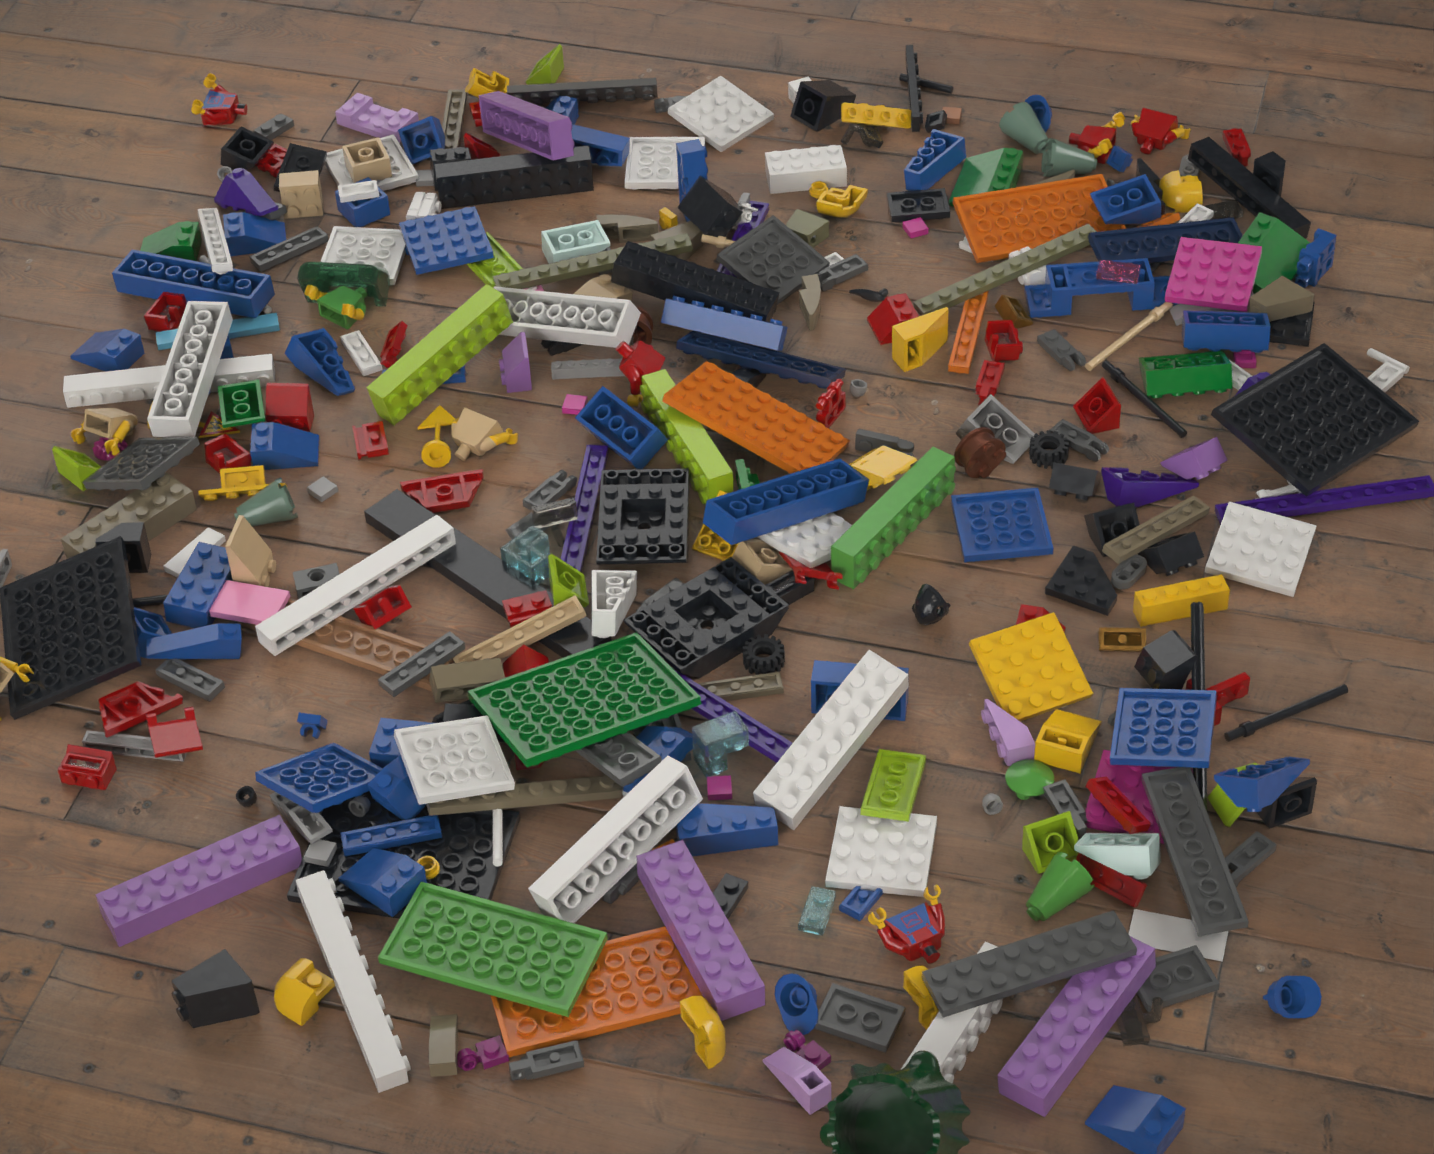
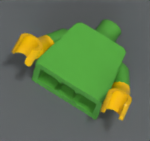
(341, 305)

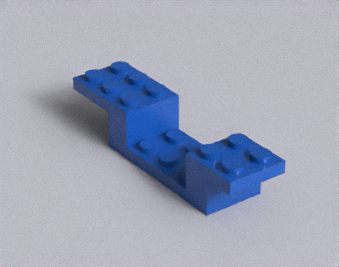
(1080, 279)

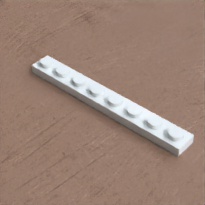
(215, 240)

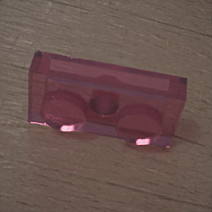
(1118, 271)

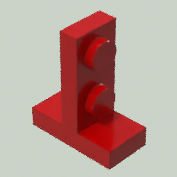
(1227, 691)

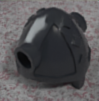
(927, 605)

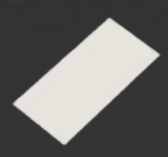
(1175, 934)

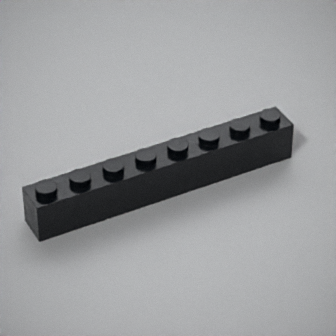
(1244, 185)

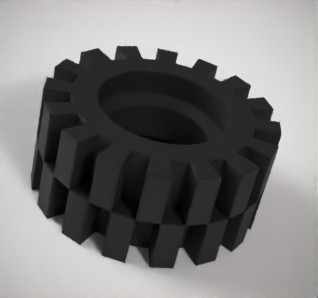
(1048, 441)
(763, 646)

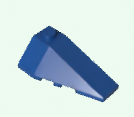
(318, 358)
(205, 642)
(1260, 784)
(394, 790)

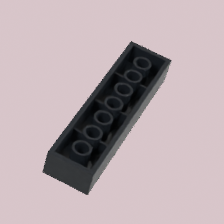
(512, 178)
(670, 276)

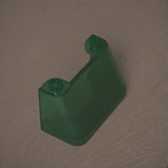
(327, 274)

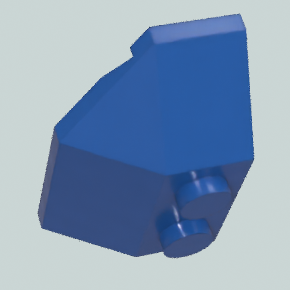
(665, 740)

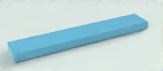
(239, 328)

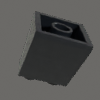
(820, 103)
(710, 208)
(214, 992)

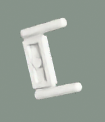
(1388, 373)

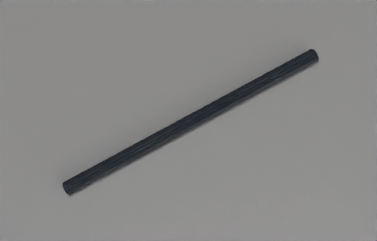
(1198, 679)

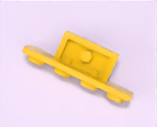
(875, 115)
(238, 481)

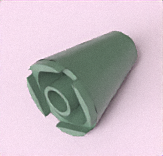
(1024, 127)
(1064, 158)
(268, 505)

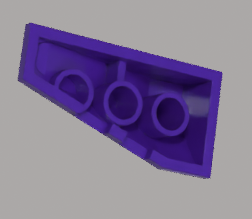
(244, 192)
(1142, 488)

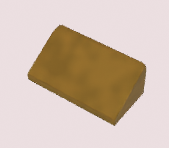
(1012, 309)
(1121, 639)

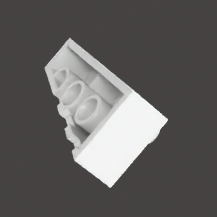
(610, 600)

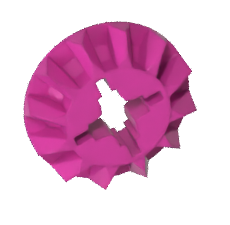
(100, 451)

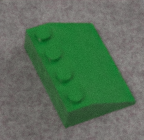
(989, 172)
(1279, 249)
(1186, 373)

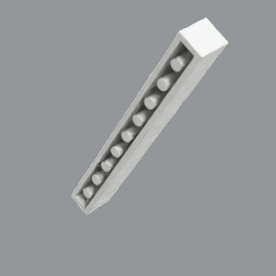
(144, 382)
(355, 585)
(352, 981)

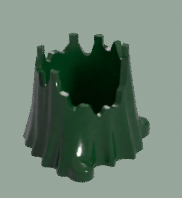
(897, 1111)

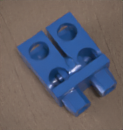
(1316, 258)

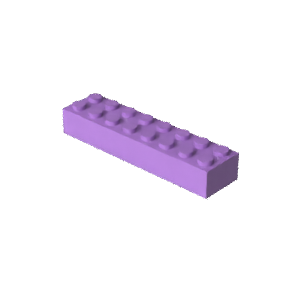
(526, 125)
(199, 880)
(700, 930)
(1072, 1030)

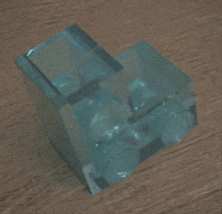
(528, 554)
(716, 739)

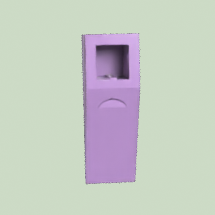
(1011, 735)
(800, 1078)

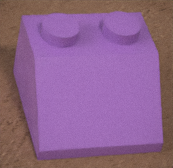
(515, 365)
(1197, 460)

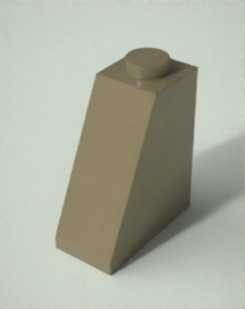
(693, 231)
(1281, 300)

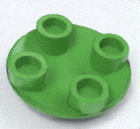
(1028, 778)

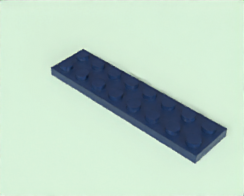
(1160, 241)
(760, 358)

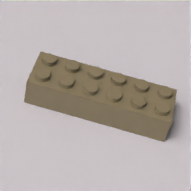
(158, 507)

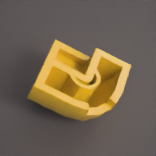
(482, 83)
(1181, 191)
(841, 202)
(301, 990)
(920, 995)
(706, 1027)

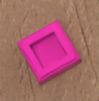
(915, 227)
(1245, 359)
(574, 404)
(719, 787)

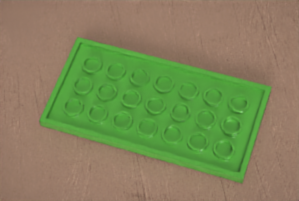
(493, 948)

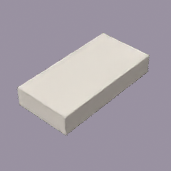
(358, 191)

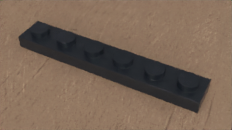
(914, 93)

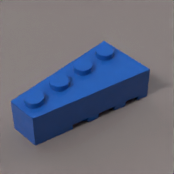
(604, 147)
(934, 160)
(690, 165)
(727, 828)

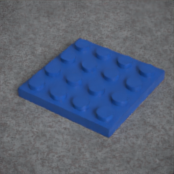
(445, 240)
(1001, 525)
(1163, 727)
(320, 777)

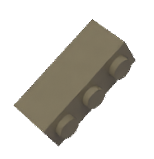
(455, 680)

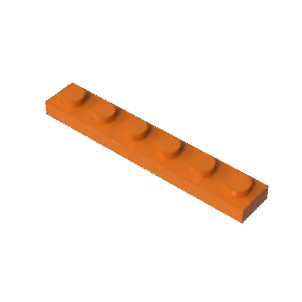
(967, 334)

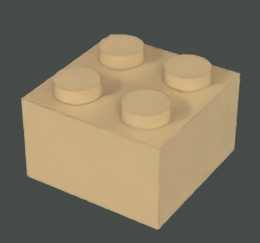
(367, 160)
(301, 194)

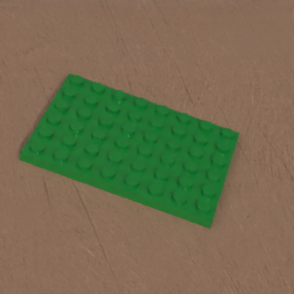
(583, 699)

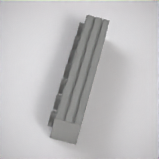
(586, 368)
(125, 745)

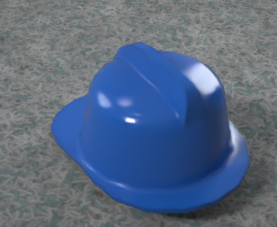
(1041, 109)
(1294, 997)
(797, 1003)

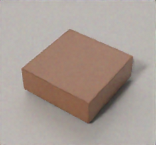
(953, 115)

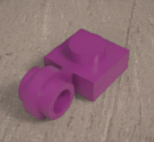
(812, 1051)
(489, 1053)

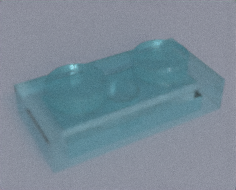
(817, 910)

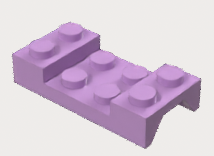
(364, 116)

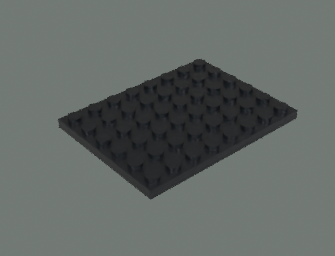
(1314, 419)
(70, 627)
(462, 852)

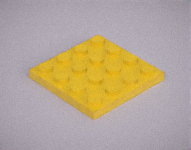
(1031, 668)

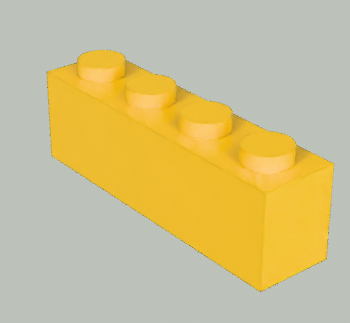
(1174, 600)

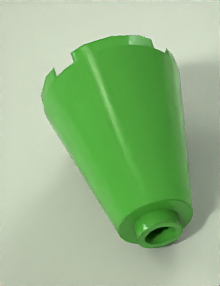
(1058, 887)

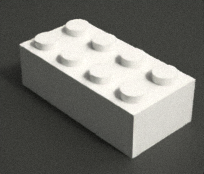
(799, 168)

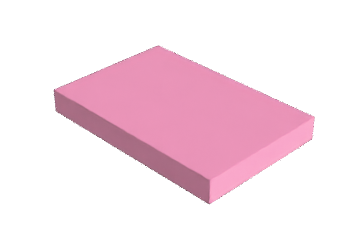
(248, 602)

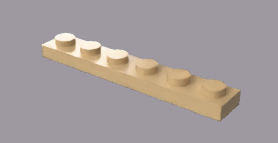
(526, 632)

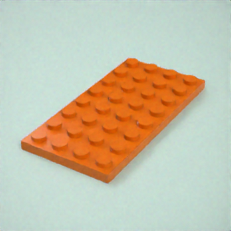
(1028, 215)
(754, 419)
(630, 984)

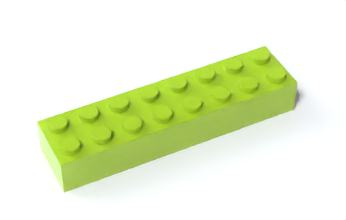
(440, 354)
(686, 439)

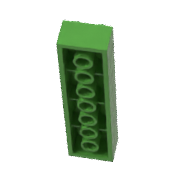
(893, 517)

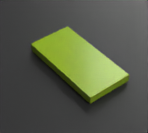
(495, 266)
(893, 785)

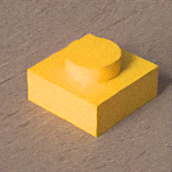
(667, 218)

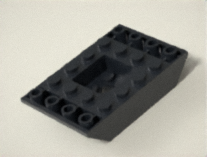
(643, 517)
(720, 598)

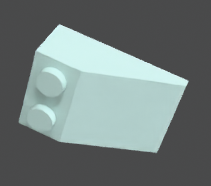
(574, 241)
(1127, 853)

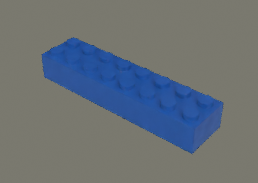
(152, 274)
(785, 501)

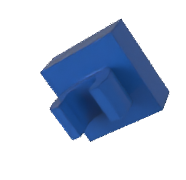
(1119, 159)
(311, 721)

